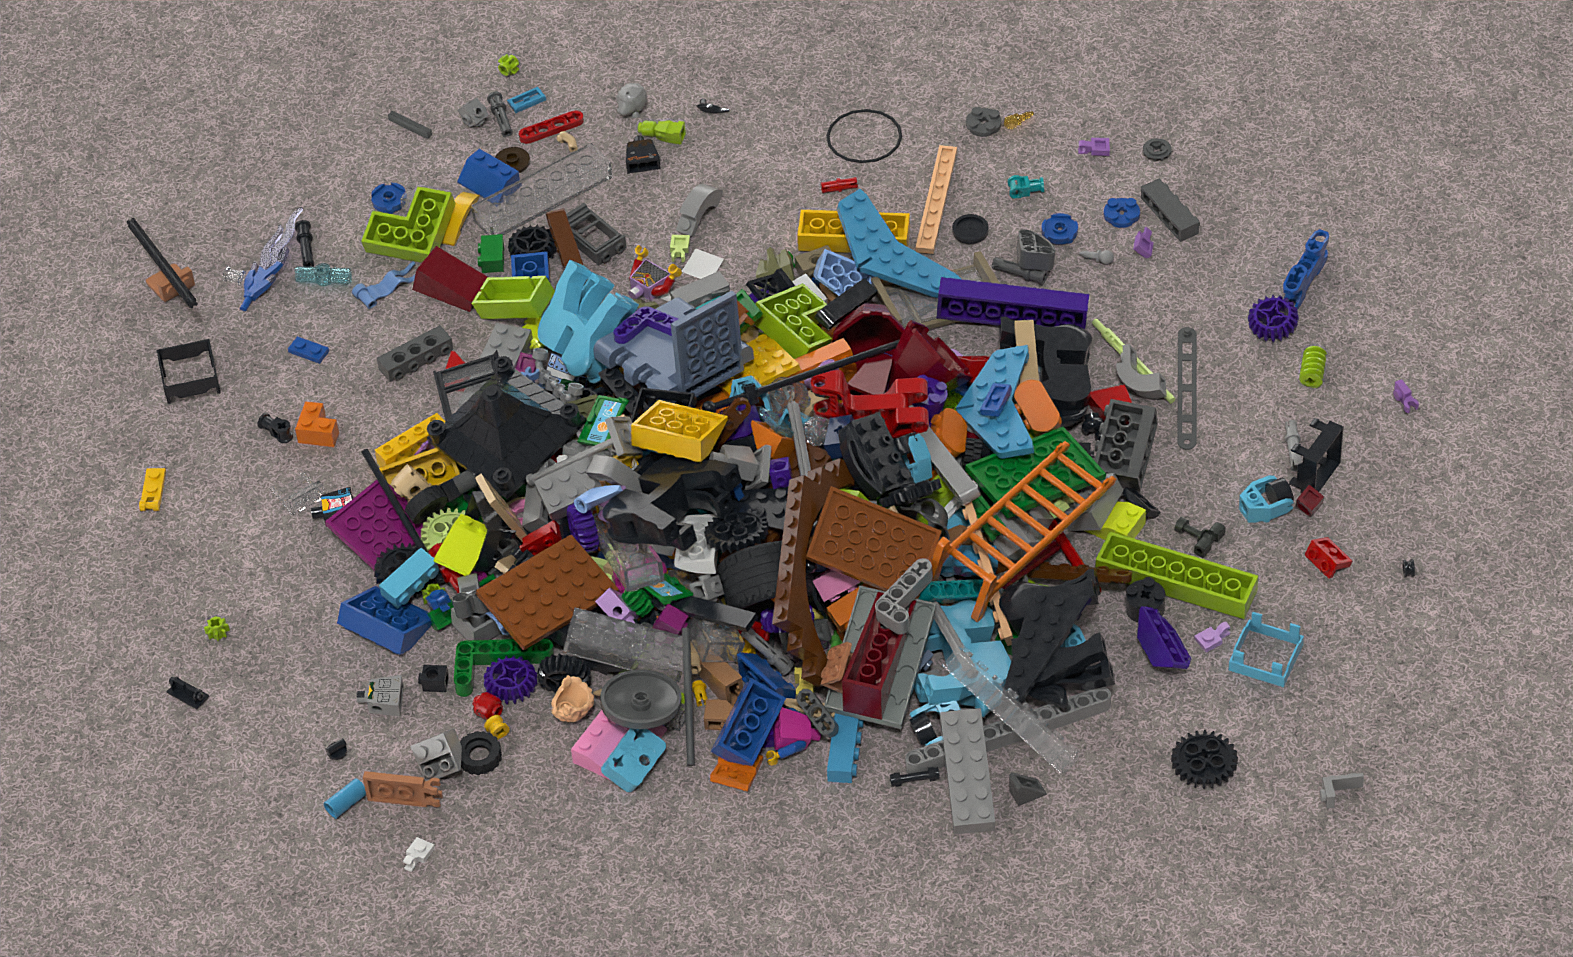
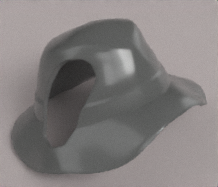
(934, 514)

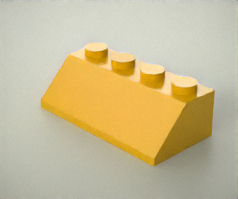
(431, 464)

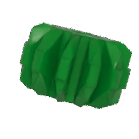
(638, 601)

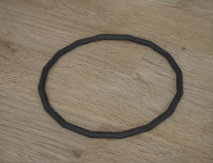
(859, 111)

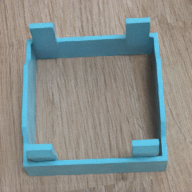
(1293, 636)

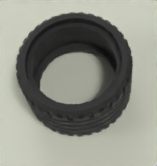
(752, 576)

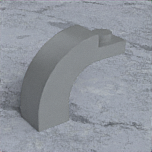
(695, 205)
(1147, 386)

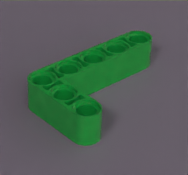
(487, 651)

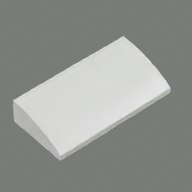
(699, 556)

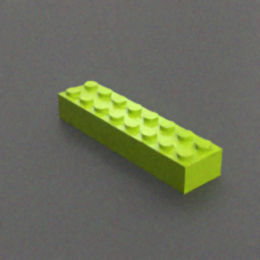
(1182, 574)

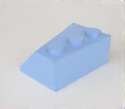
(838, 272)

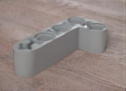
(614, 472)
(892, 604)

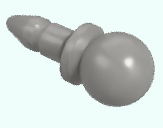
(1105, 257)

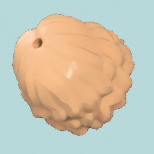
(572, 700)

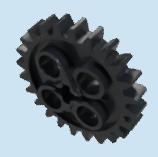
(910, 493)
(736, 530)
(388, 563)
(1197, 761)

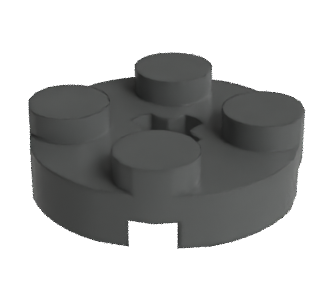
(979, 114)

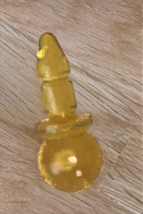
(1012, 121)

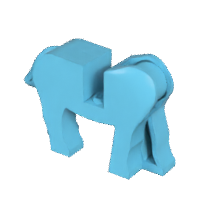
(577, 321)
(974, 637)

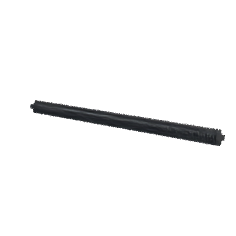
(162, 263)

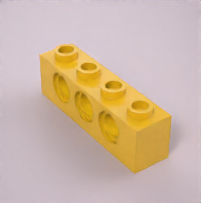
(405, 444)

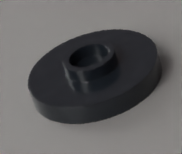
(970, 229)

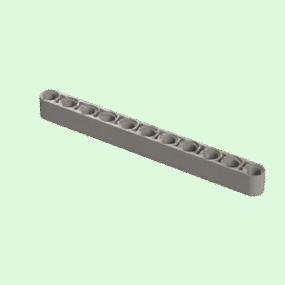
(1000, 734)

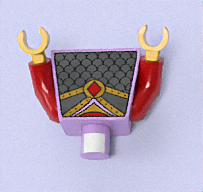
(649, 279)

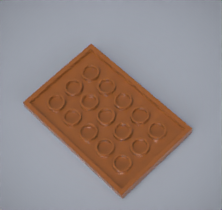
(868, 540)
(544, 591)

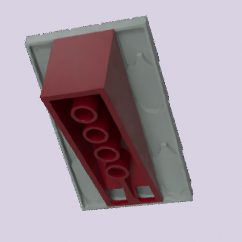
(882, 663)

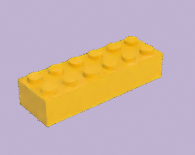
(824, 228)

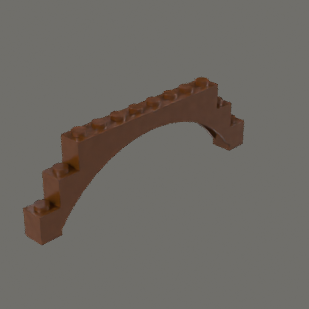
(791, 606)

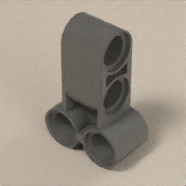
(467, 601)

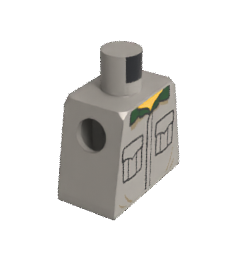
(383, 695)

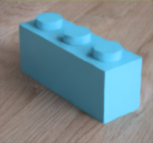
(409, 578)

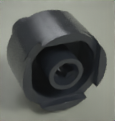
(1145, 594)

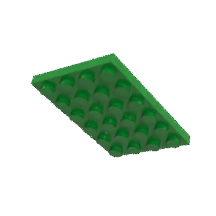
(999, 475)

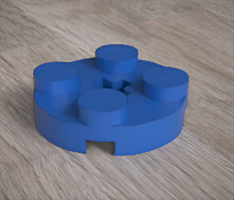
(387, 205)
(1113, 208)
(1064, 236)

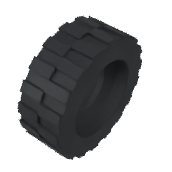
(425, 504)
(487, 764)

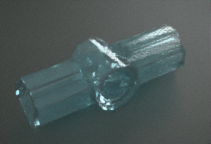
(323, 275)

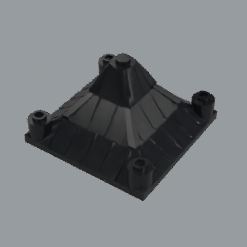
(506, 429)

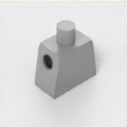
(739, 456)

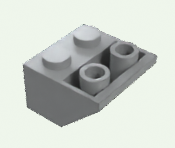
(438, 755)

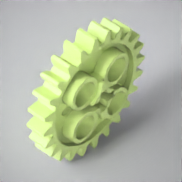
(429, 532)

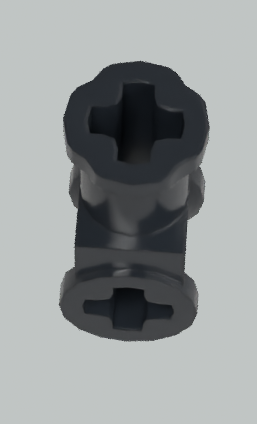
(278, 427)

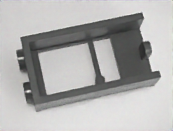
(605, 251)

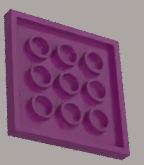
(371, 524)

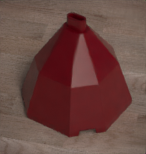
(869, 328)
(923, 355)

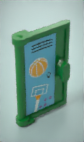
(602, 409)
(669, 590)

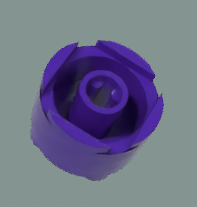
(936, 396)

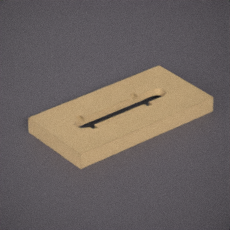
(501, 506)

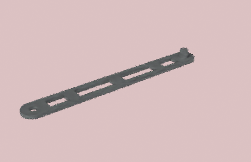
(1187, 335)

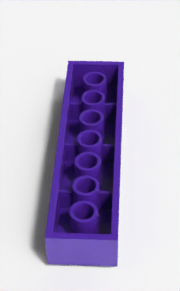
(990, 301)

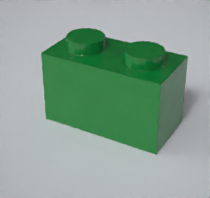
(491, 253)

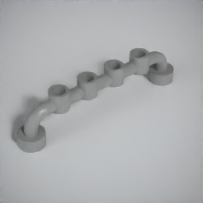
(552, 384)

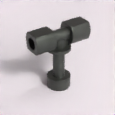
(1205, 537)

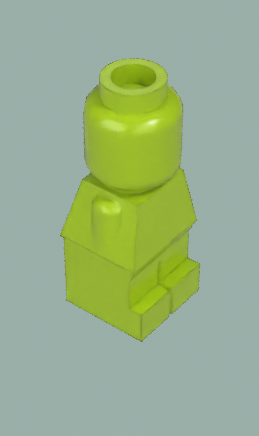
(665, 130)

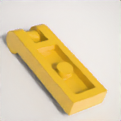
(152, 489)

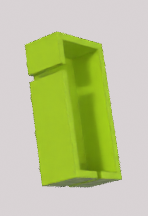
(513, 297)

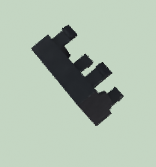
(183, 352)
(653, 394)
(1328, 441)
(479, 505)

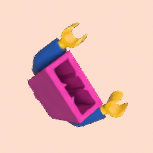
(791, 734)

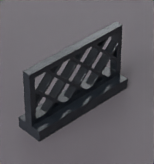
(779, 282)

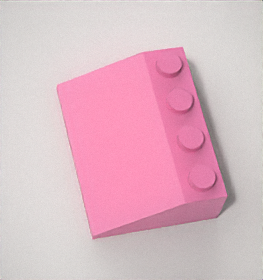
(600, 741)

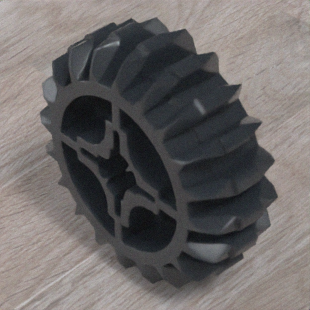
(532, 240)
(556, 668)

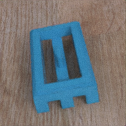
(527, 100)

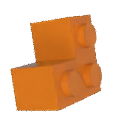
(314, 426)

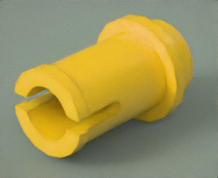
(699, 691)

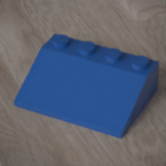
(382, 622)

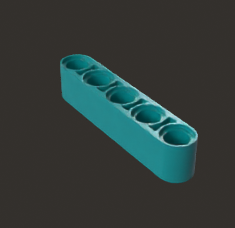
(951, 591)

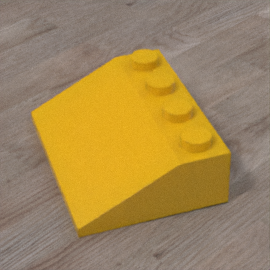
(677, 430)

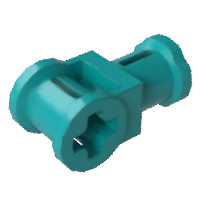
(1024, 186)

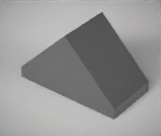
(1025, 788)

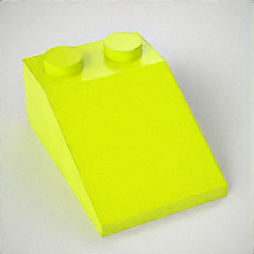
(1124, 520)
(462, 545)

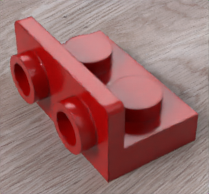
(541, 538)
(1327, 556)

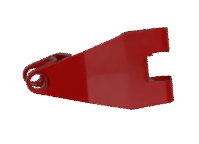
(892, 405)

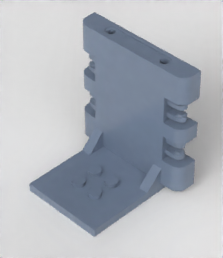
(694, 359)

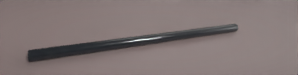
(396, 505)

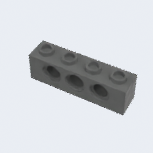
(415, 353)

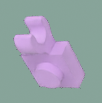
(1212, 638)

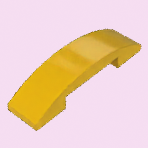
(459, 214)

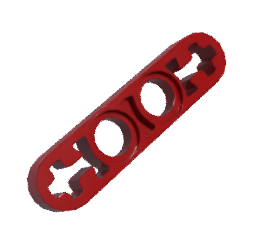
(550, 126)

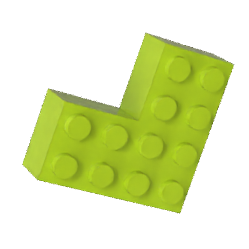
(413, 235)
(791, 320)

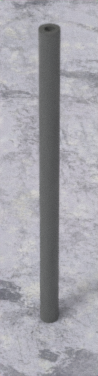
(688, 697)

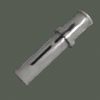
(1291, 438)

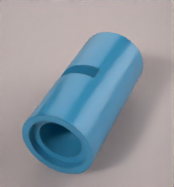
(345, 798)

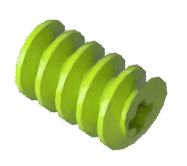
(1313, 367)

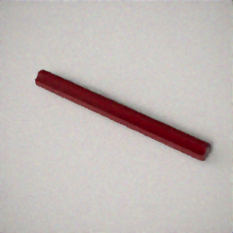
(1046, 553)

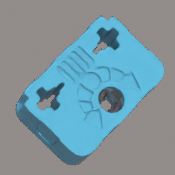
(629, 754)

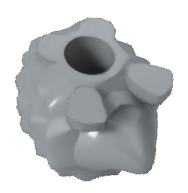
(631, 99)

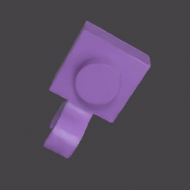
(1096, 146)
(1143, 244)
(1403, 394)

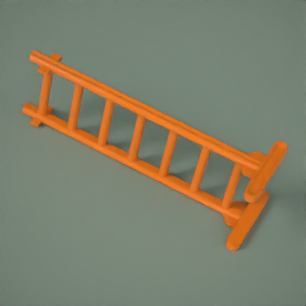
(990, 583)

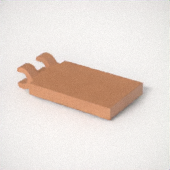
(401, 789)

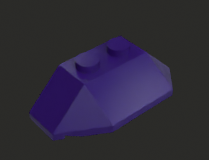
(1161, 640)

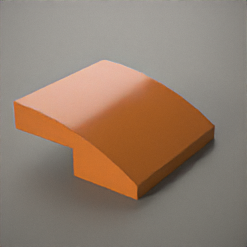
(735, 774)

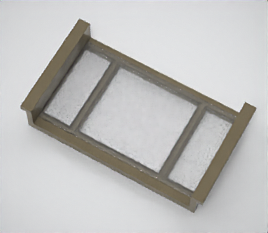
(922, 308)

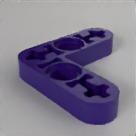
(643, 317)

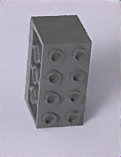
(1126, 441)

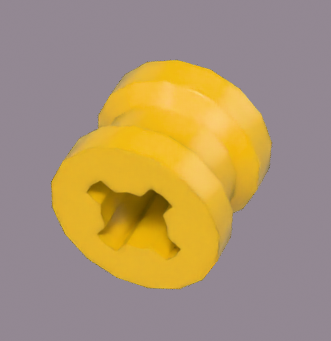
(496, 726)

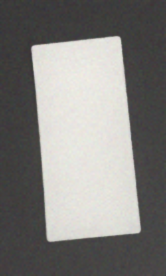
(699, 265)

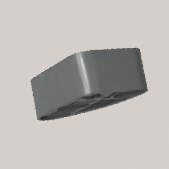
(1034, 251)

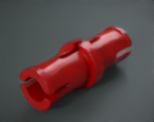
(839, 185)

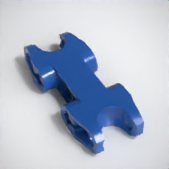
(1307, 268)

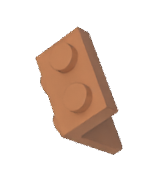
(162, 286)
(836, 666)

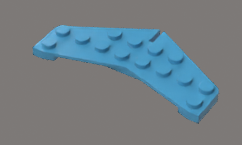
(881, 254)
(1006, 433)

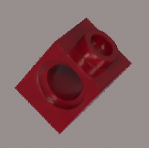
(1309, 501)

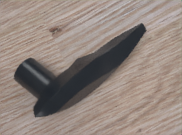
(710, 108)

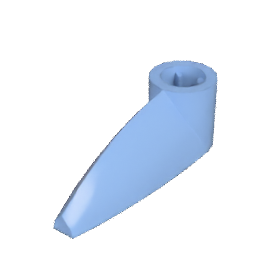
(596, 497)

